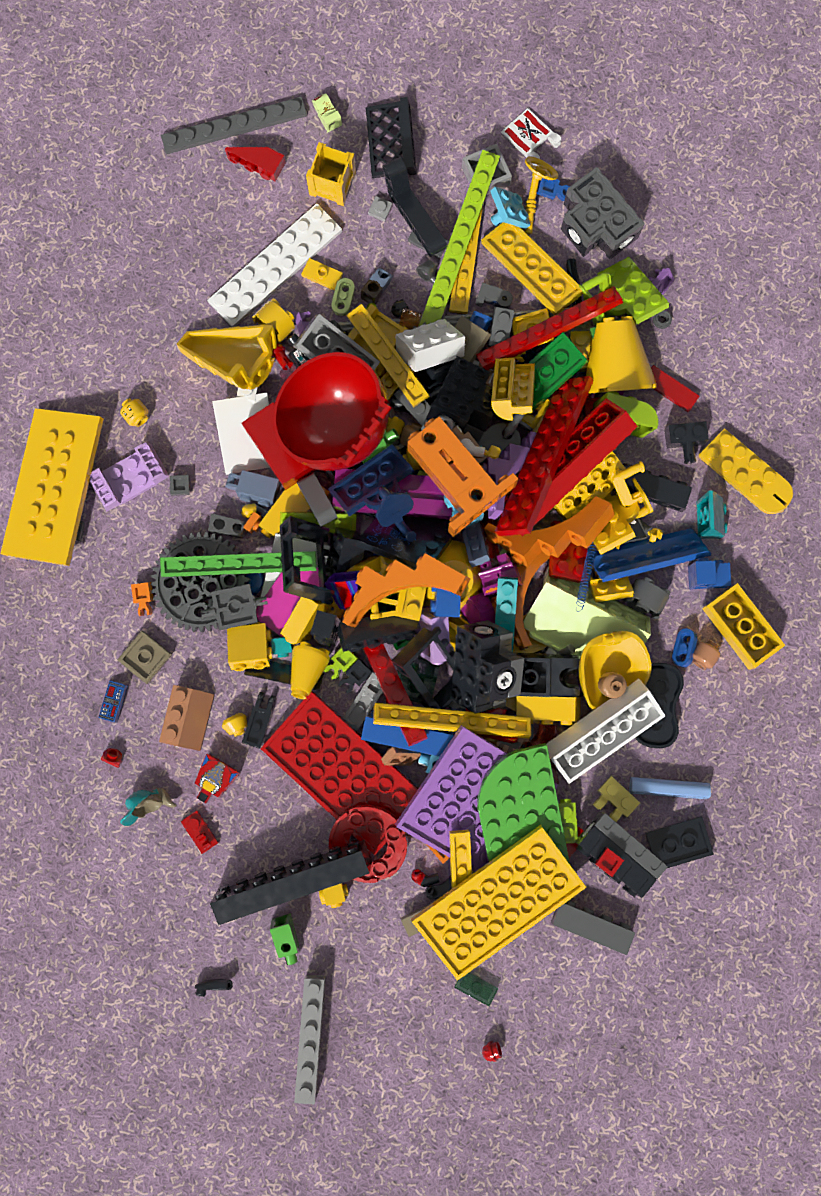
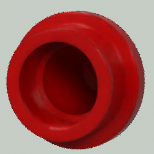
(492, 1051)

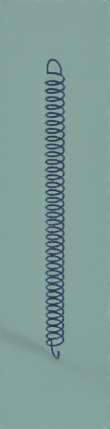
(585, 578)

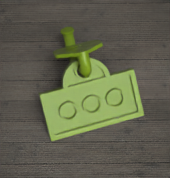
(638, 293)

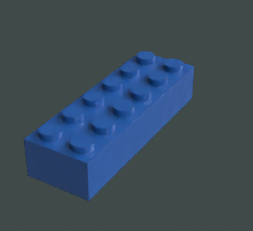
(392, 736)

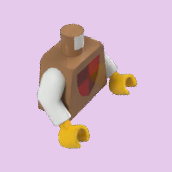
(472, 446)

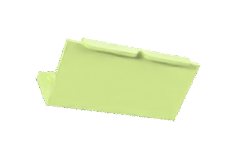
(558, 624)

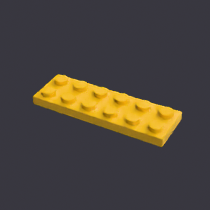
(532, 267)

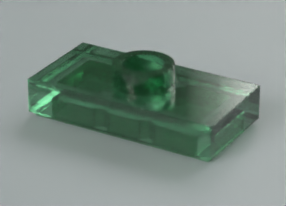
(477, 988)

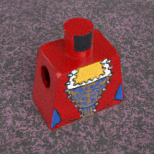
(214, 778)

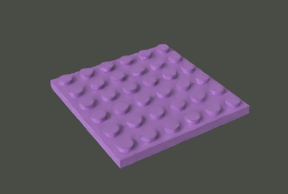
(450, 796)

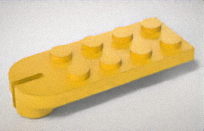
(747, 473)

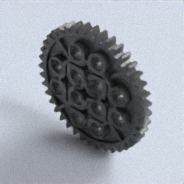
(187, 611)

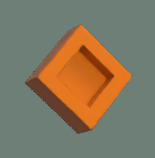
(253, 523)

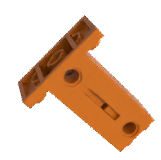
(456, 473)

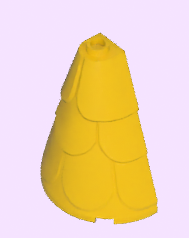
(233, 353)

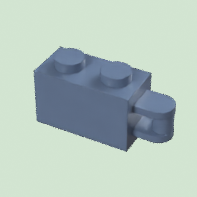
(254, 487)

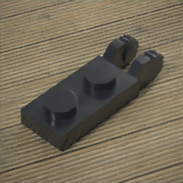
(258, 722)

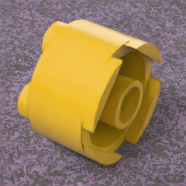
(273, 314)

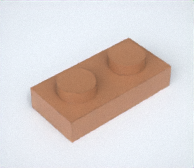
(400, 757)

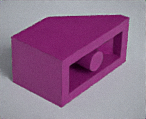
(478, 609)

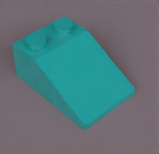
(711, 516)

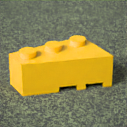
(549, 709)

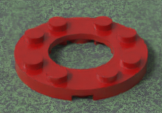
(383, 820)

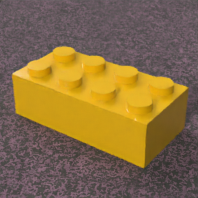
(743, 626)

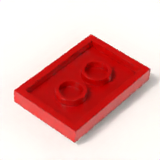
(570, 563)

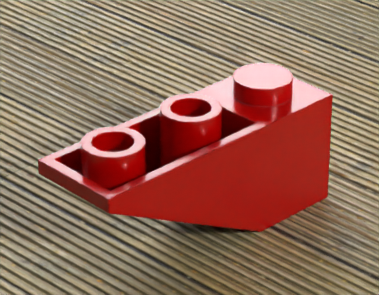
(258, 159)

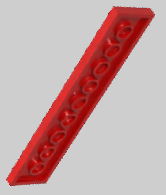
(544, 457)

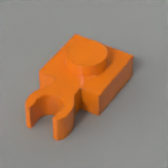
(143, 595)

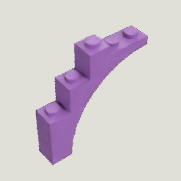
(510, 462)

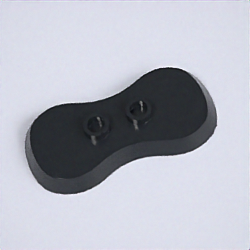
(665, 686)

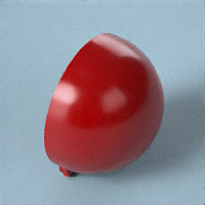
(331, 412)

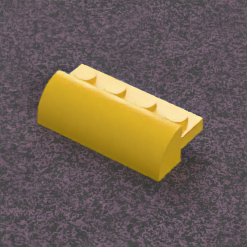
(512, 388)

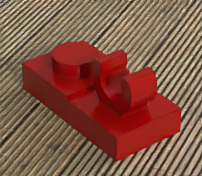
(199, 832)

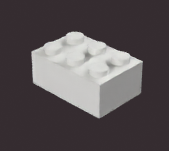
(430, 345)

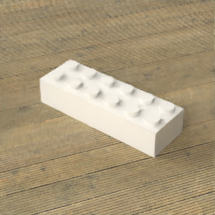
(604, 731)

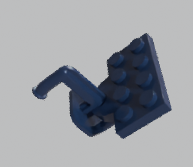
(377, 481)

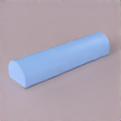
(669, 788)

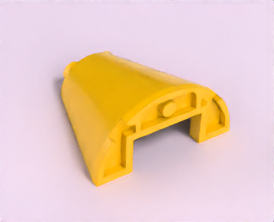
(618, 358)

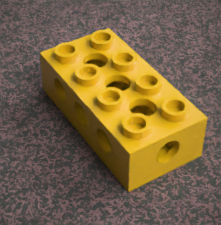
(597, 484)

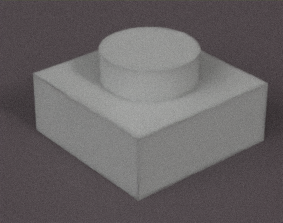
(380, 209)

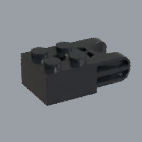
(548, 675)

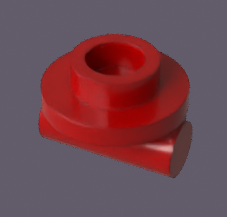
(112, 756)

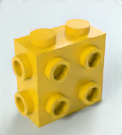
(249, 647)

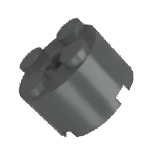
(648, 597)

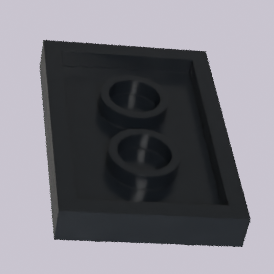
(680, 842)

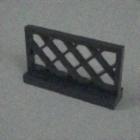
(405, 132)

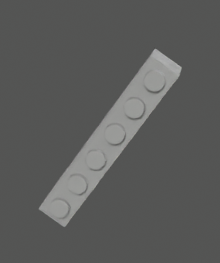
(310, 1039)

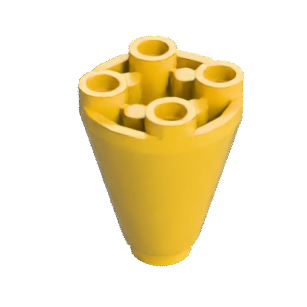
(306, 668)

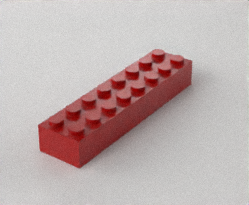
(587, 448)

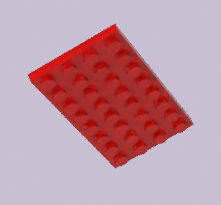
(337, 766)

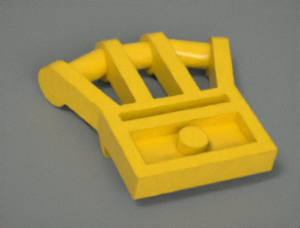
(609, 590)
(408, 603)

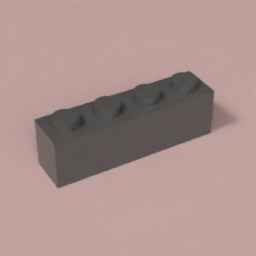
(593, 927)

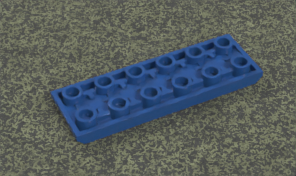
(648, 556)

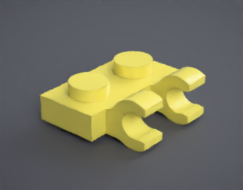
(618, 797)

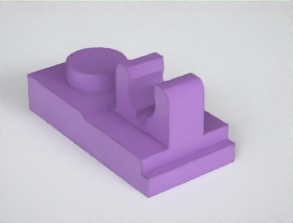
(663, 280)
(300, 320)

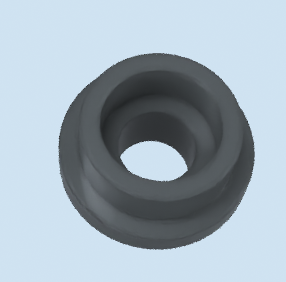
(664, 314)

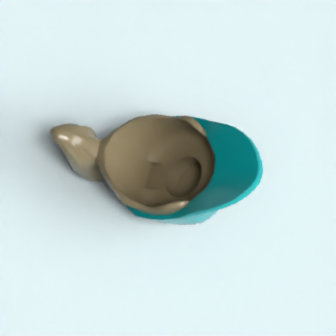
(144, 802)

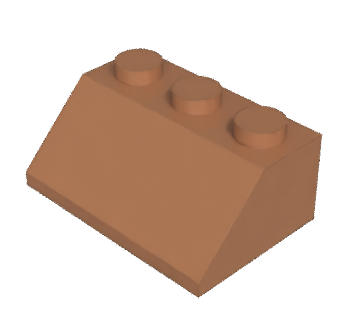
(186, 718)

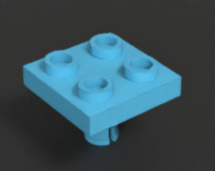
(509, 209)

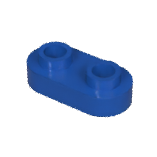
(684, 648)

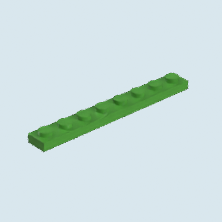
(233, 564)

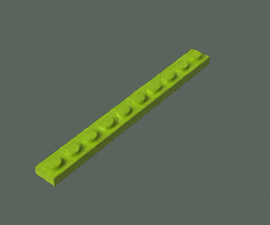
(460, 237)

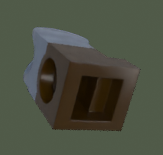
(376, 286)

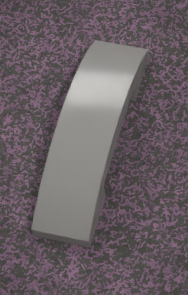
(364, 702)

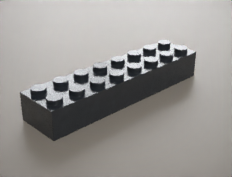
(291, 881)

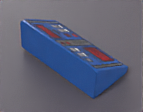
(113, 701)

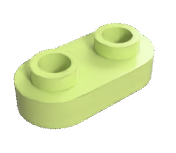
(341, 297)

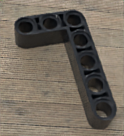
(410, 207)

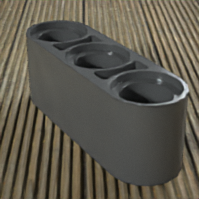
(317, 499)

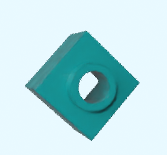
(281, 647)

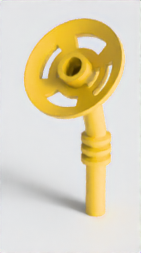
(540, 171)

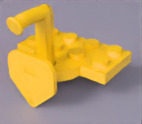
(625, 510)

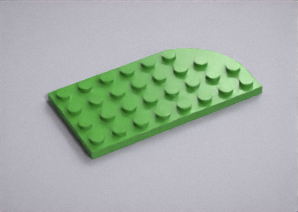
(517, 799)

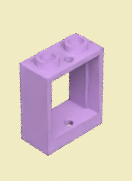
(430, 621)

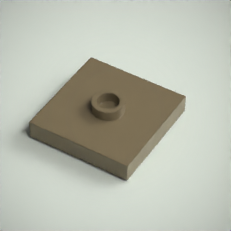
(474, 338)
(144, 657)

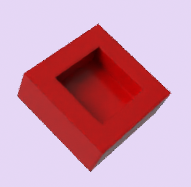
(609, 862)

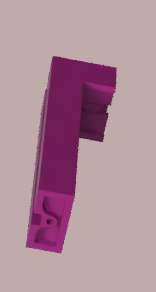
(425, 494)

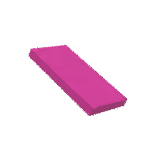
(282, 604)

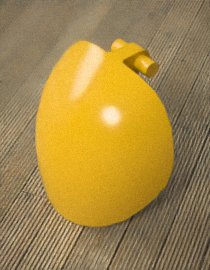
(615, 652)

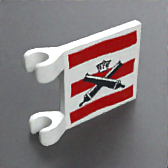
(528, 133)

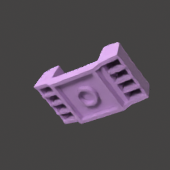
(128, 477)

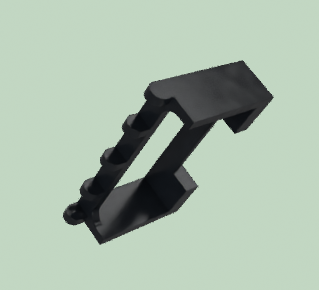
(291, 574)
(411, 652)

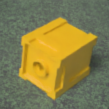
(331, 165)

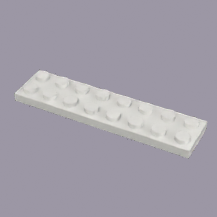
(274, 265)

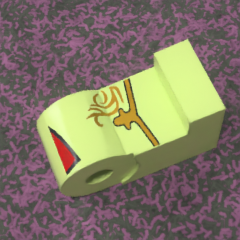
(327, 112)

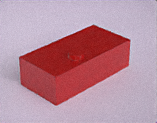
(261, 432)

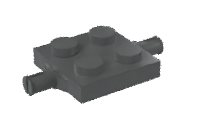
(234, 607)

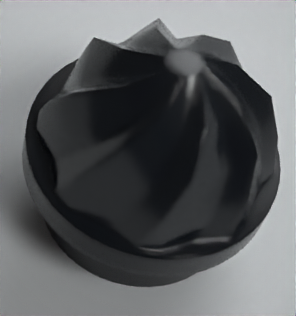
(398, 307)

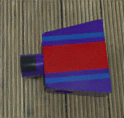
(344, 587)

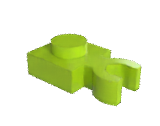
(342, 661)

